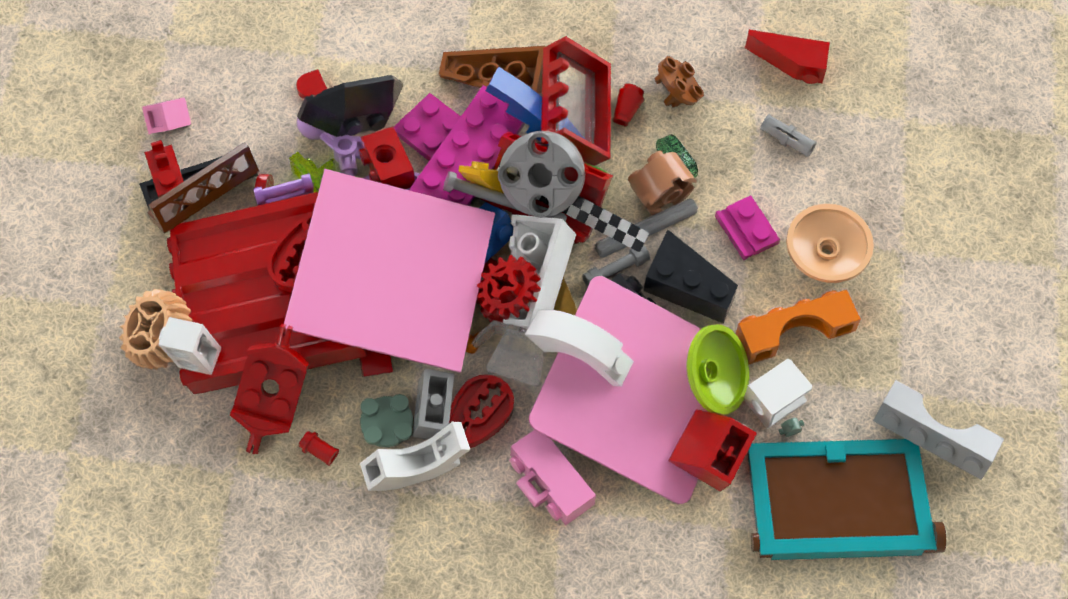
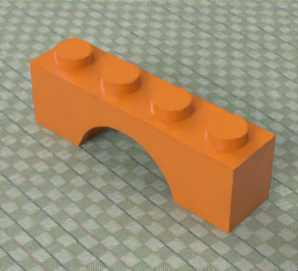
(830, 314)

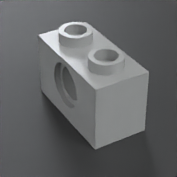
(432, 403)

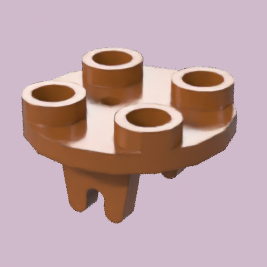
(679, 81)

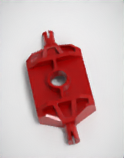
(267, 412)

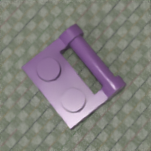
(284, 191)

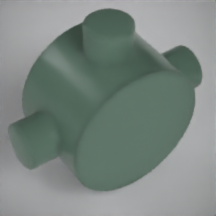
(791, 427)

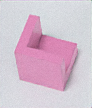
(166, 115)

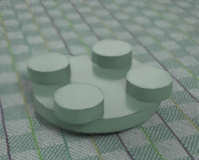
(386, 420)

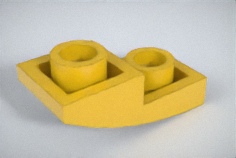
(480, 175)

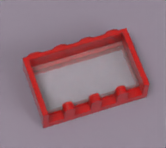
(577, 98)

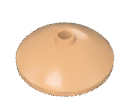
(832, 229)

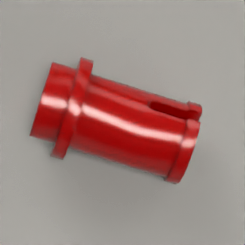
(319, 448)

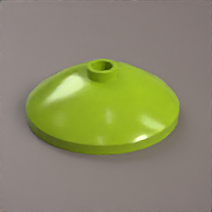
(717, 369)

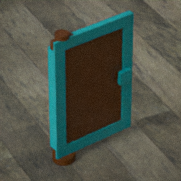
(841, 500)

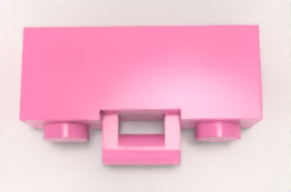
(560, 482)

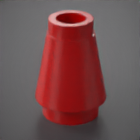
(628, 103)

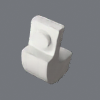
(582, 339)
(407, 466)

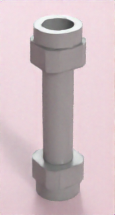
(632, 258)

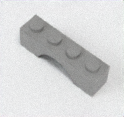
(967, 448)

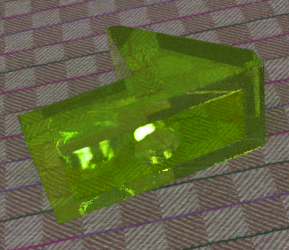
(303, 166)

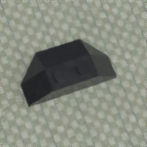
(352, 106)

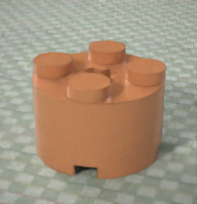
(662, 181)

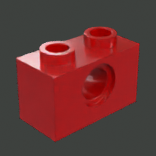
(386, 147)

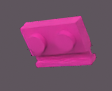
(747, 227)

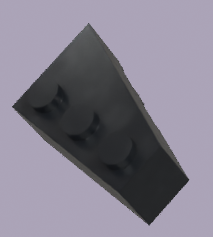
(689, 280)

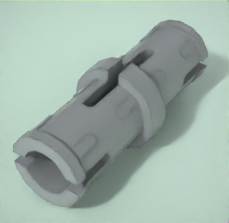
(803, 145)

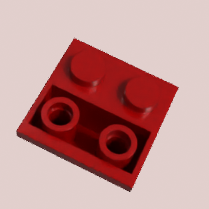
(712, 448)

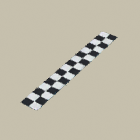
(598, 218)

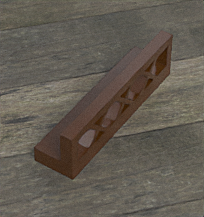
(202, 188)

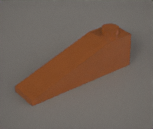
(479, 66)

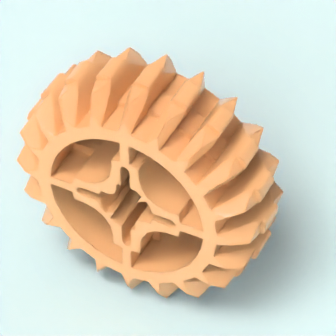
(144, 326)

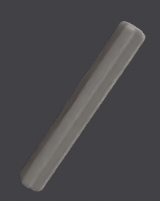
(651, 225)

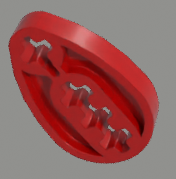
(286, 252)
(494, 417)

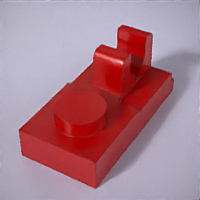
(163, 167)

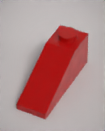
(795, 56)

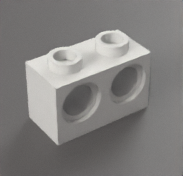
(189, 345)

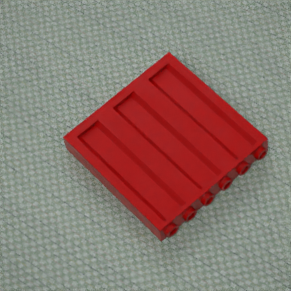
(227, 287)

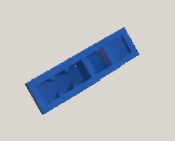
(522, 100)

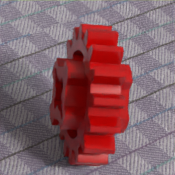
(508, 287)

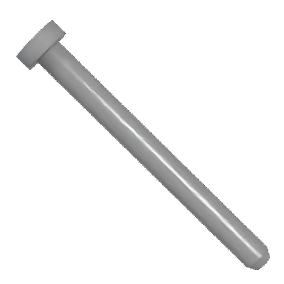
(452, 182)

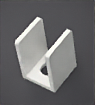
(777, 393)

